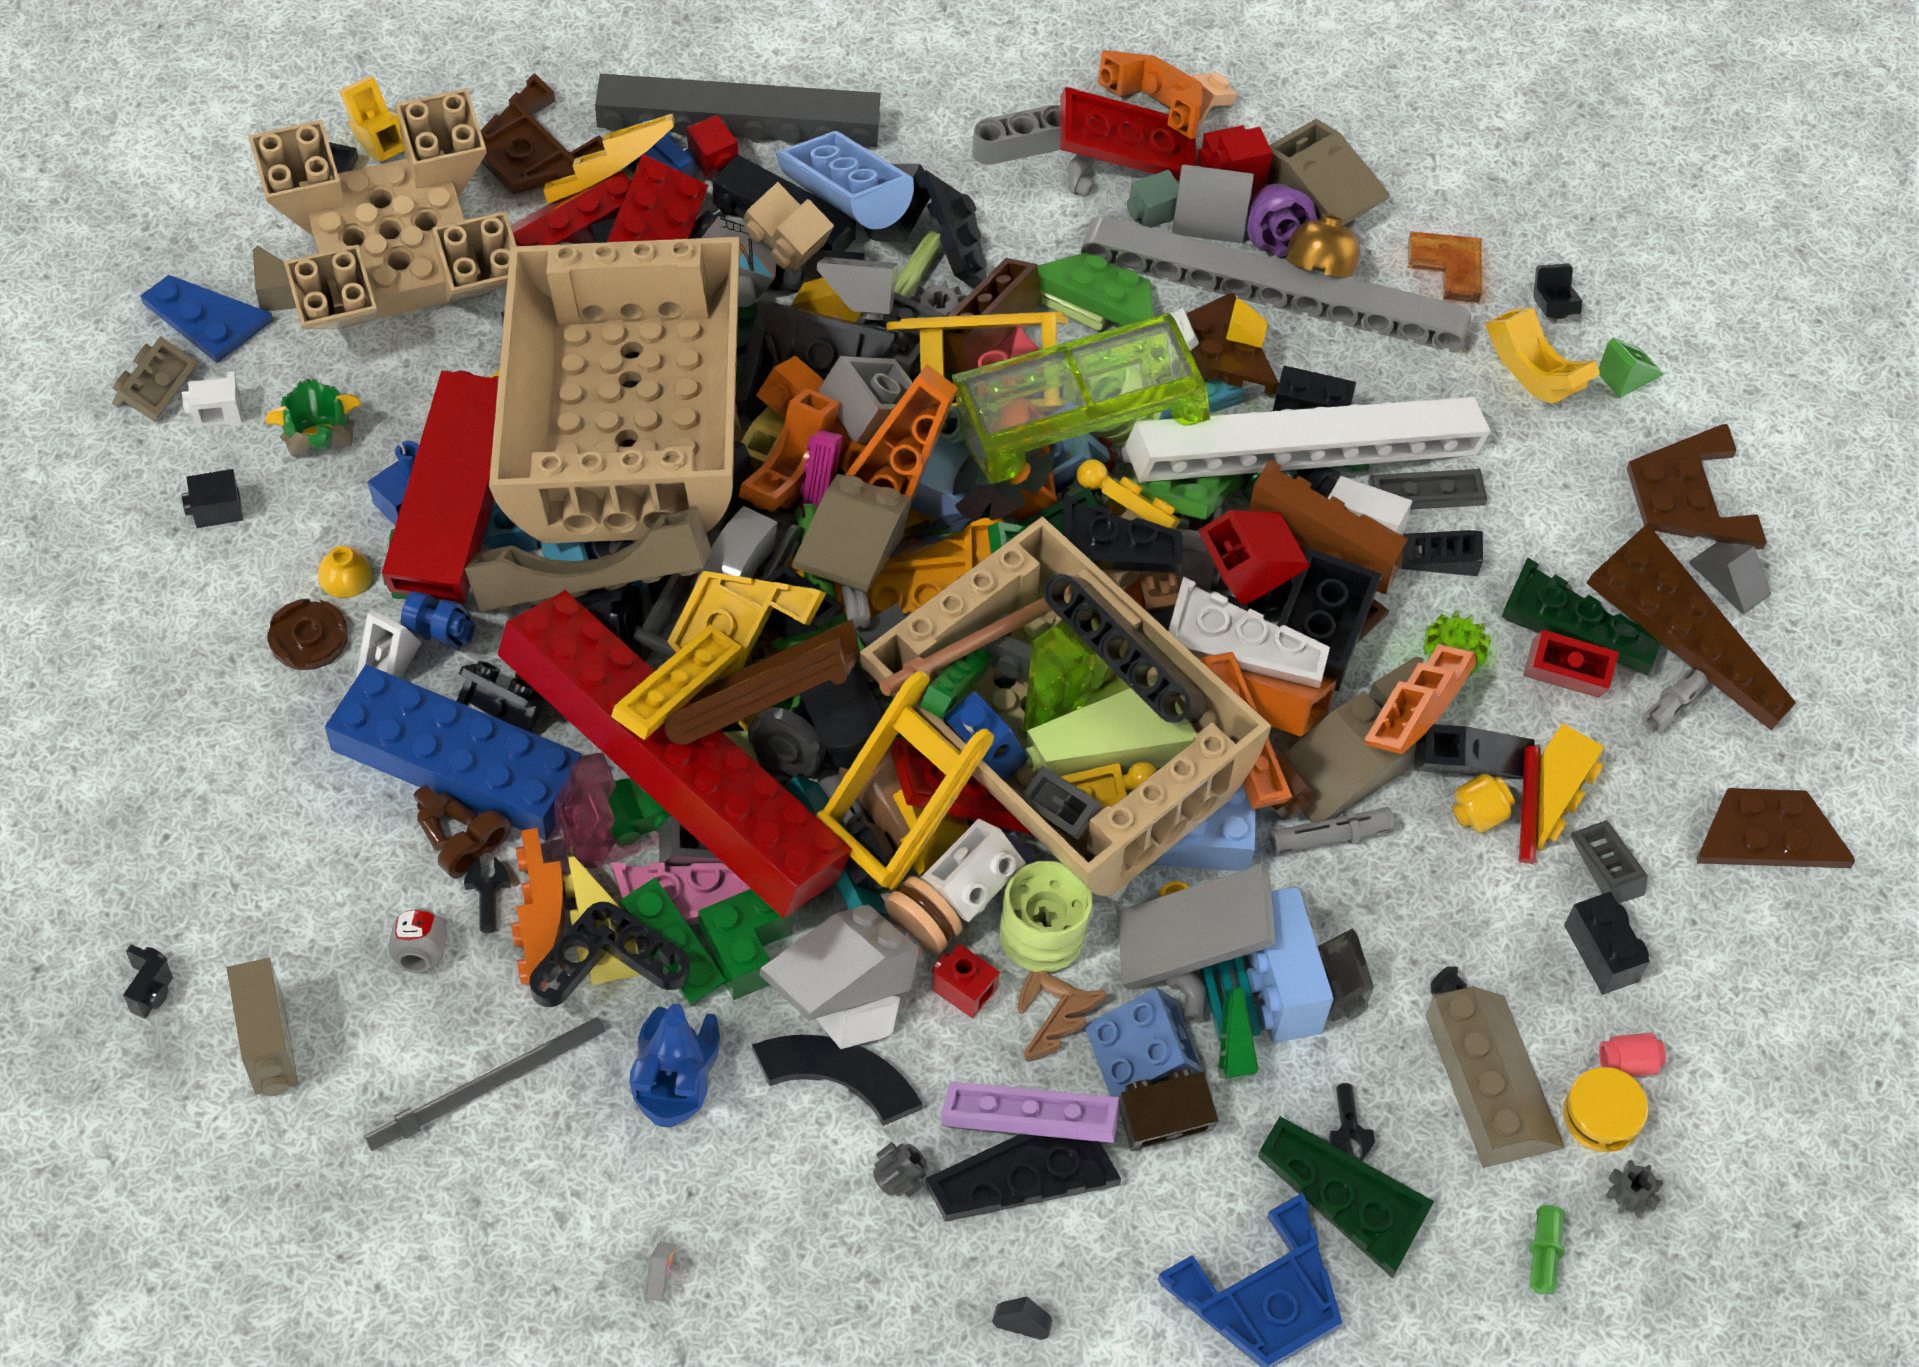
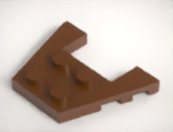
(521, 149)
(1677, 495)

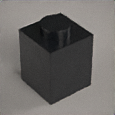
(213, 498)

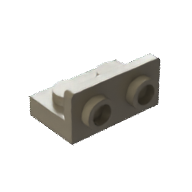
(155, 379)

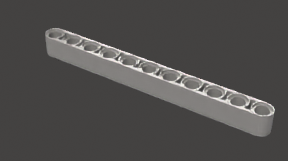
(1278, 283)

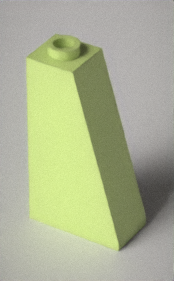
(1107, 733)

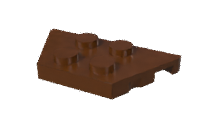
(1224, 358)
(1772, 830)

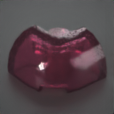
(584, 810)

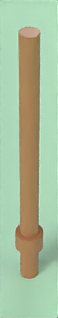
(966, 645)

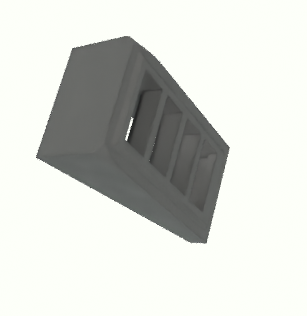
(1625, 883)

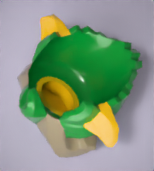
(314, 417)

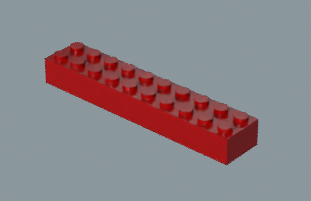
(703, 784)

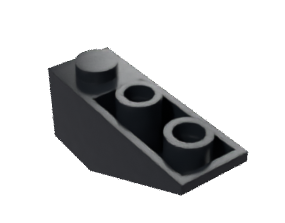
(1470, 752)

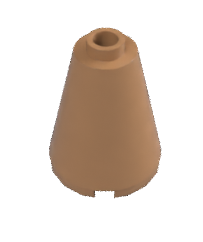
(878, 798)

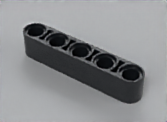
(1141, 654)

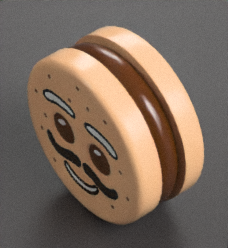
(924, 914)

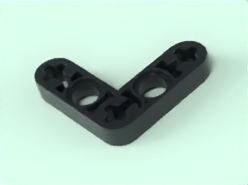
(599, 942)

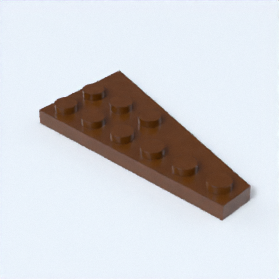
(1671, 606)

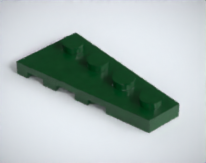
(1551, 606)
(1354, 1197)

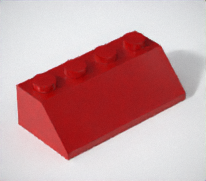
(572, 216)

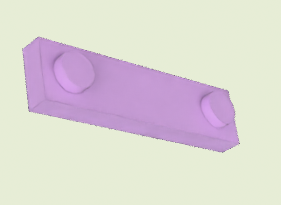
(1031, 1111)

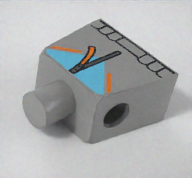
(755, 264)

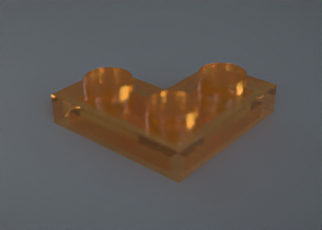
(1454, 255)

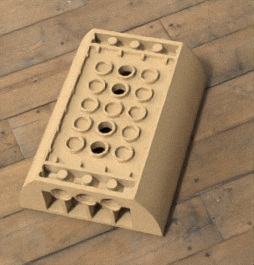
(563, 397)
(1162, 808)

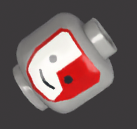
(417, 940)

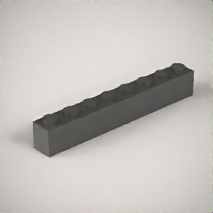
(744, 108)

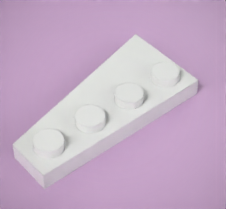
(1214, 626)

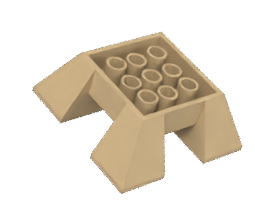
(413, 200)

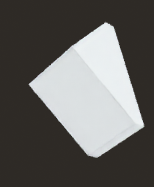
(387, 645)
(862, 1022)

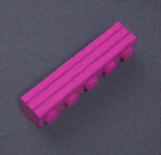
(820, 467)

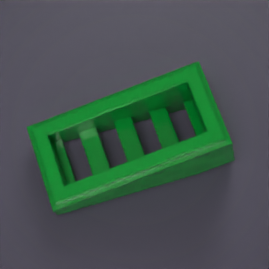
(1237, 1046)

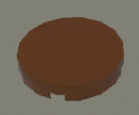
(308, 646)

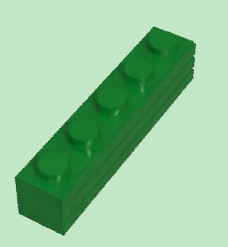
(955, 682)

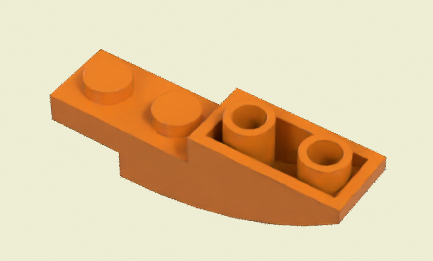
(543, 913)

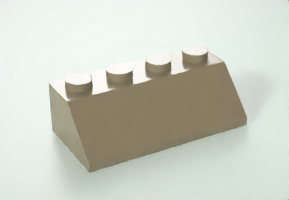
(1492, 1076)

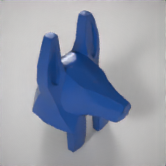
(673, 1065)

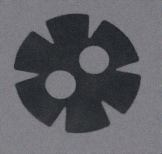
(1003, 496)
(920, 529)

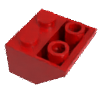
(1253, 552)

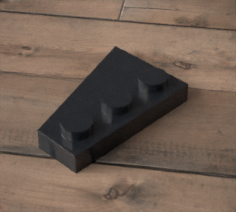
(961, 234)
(1120, 542)

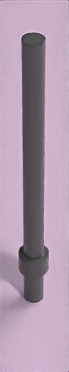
(409, 1122)

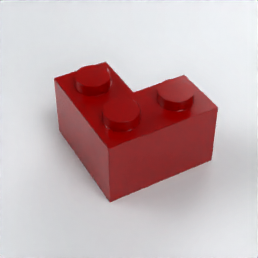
(1238, 151)

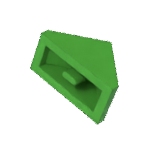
(1626, 367)

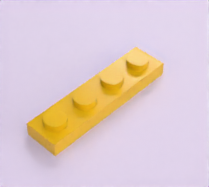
(676, 682)

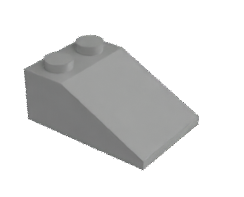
(844, 964)

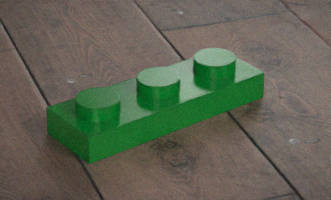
(657, 911)

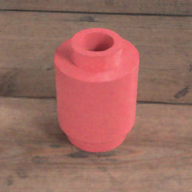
(1633, 1054)

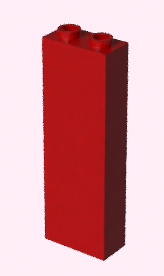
(447, 492)

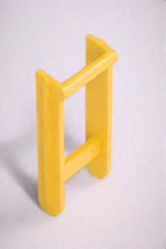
(932, 330)
(954, 764)

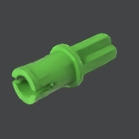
(1546, 1249)

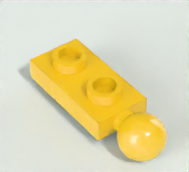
(1127, 493)
(1107, 783)

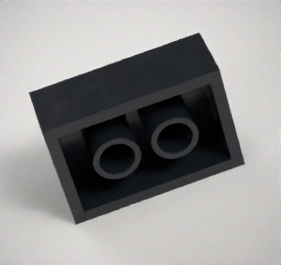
(1331, 607)

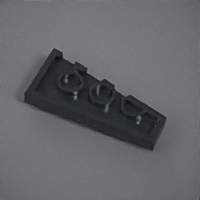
(1020, 1174)

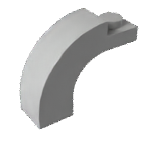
(742, 545)

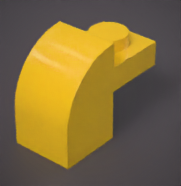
(370, 119)

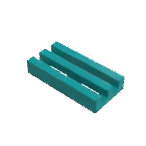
(1212, 994)

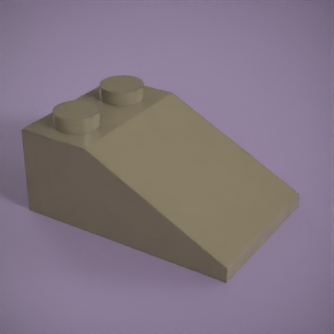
(853, 532)
(1339, 763)

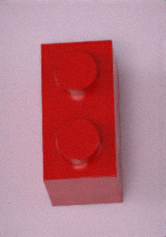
(1570, 663)

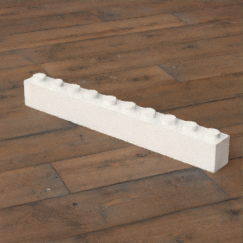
(1307, 438)

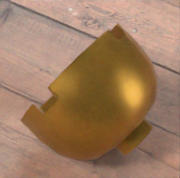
(1325, 246)

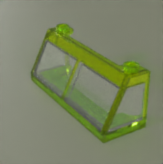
(1077, 391)

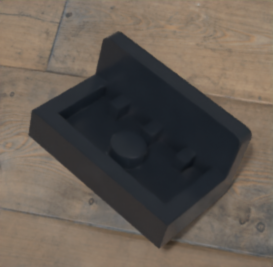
(499, 696)

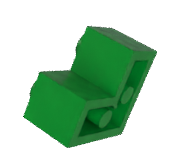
(736, 936)

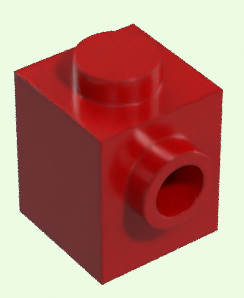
(711, 145)
(964, 980)

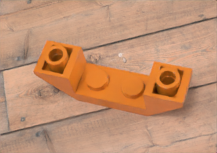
(1131, 72)

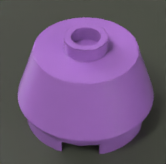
(1275, 216)

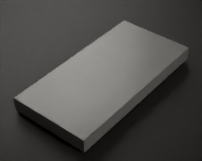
(1196, 927)

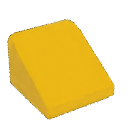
(1246, 325)

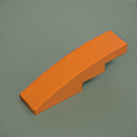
(1420, 700)

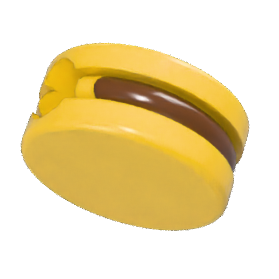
(1605, 1109)

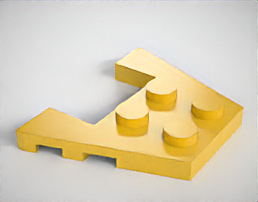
(740, 611)

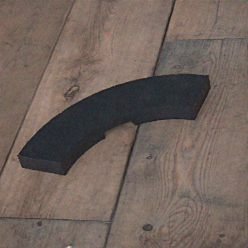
(853, 1067)

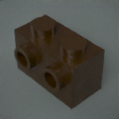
(1167, 1109)

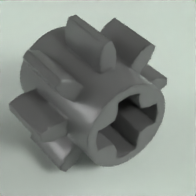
(900, 1169)
(1629, 1199)

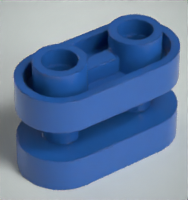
(444, 621)

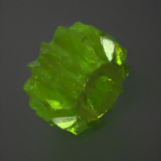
(1459, 634)

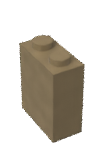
(262, 1027)

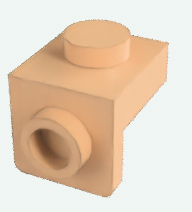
(1214, 92)

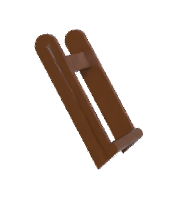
(766, 683)

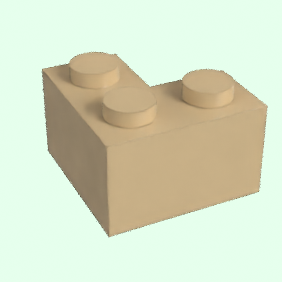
(787, 228)

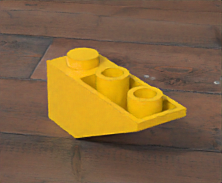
(1564, 769)

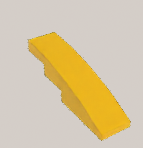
(620, 150)

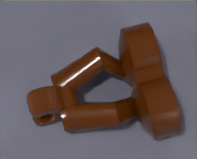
(464, 848)

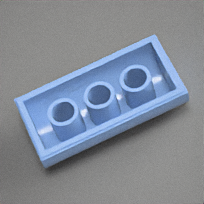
(849, 178)

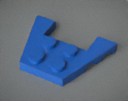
(1274, 1308)

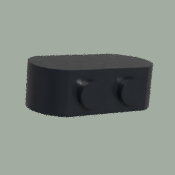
(845, 714)

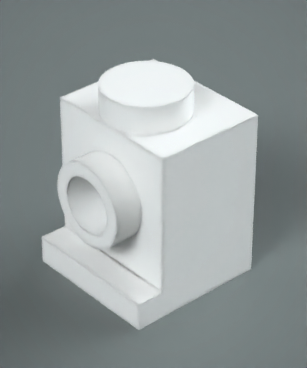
(213, 401)

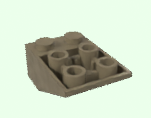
(1326, 170)

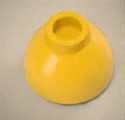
(344, 572)

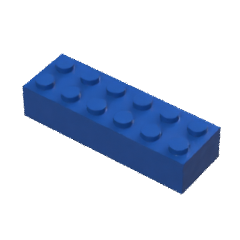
(450, 749)

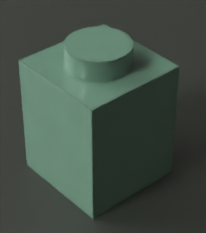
(1153, 199)

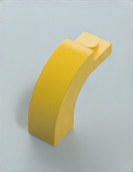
(1533, 360)

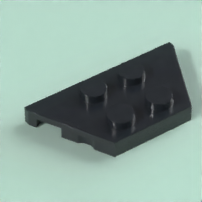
(819, 338)

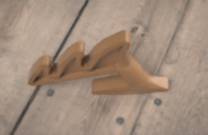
(1061, 1021)

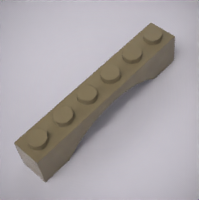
(513, 576)

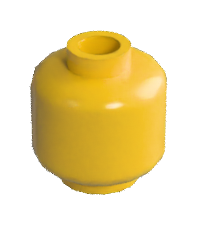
(1482, 803)

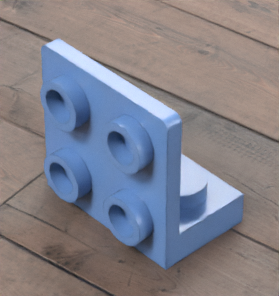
(1142, 1041)

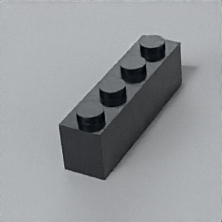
(745, 183)

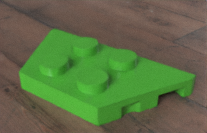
(1098, 287)

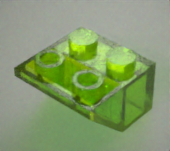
(1057, 676)

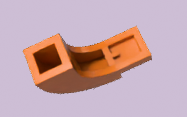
(783, 473)

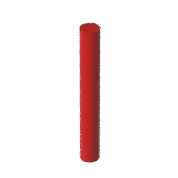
(1529, 808)

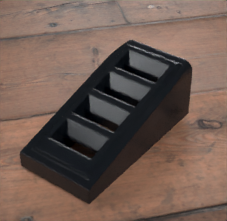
(1451, 564)

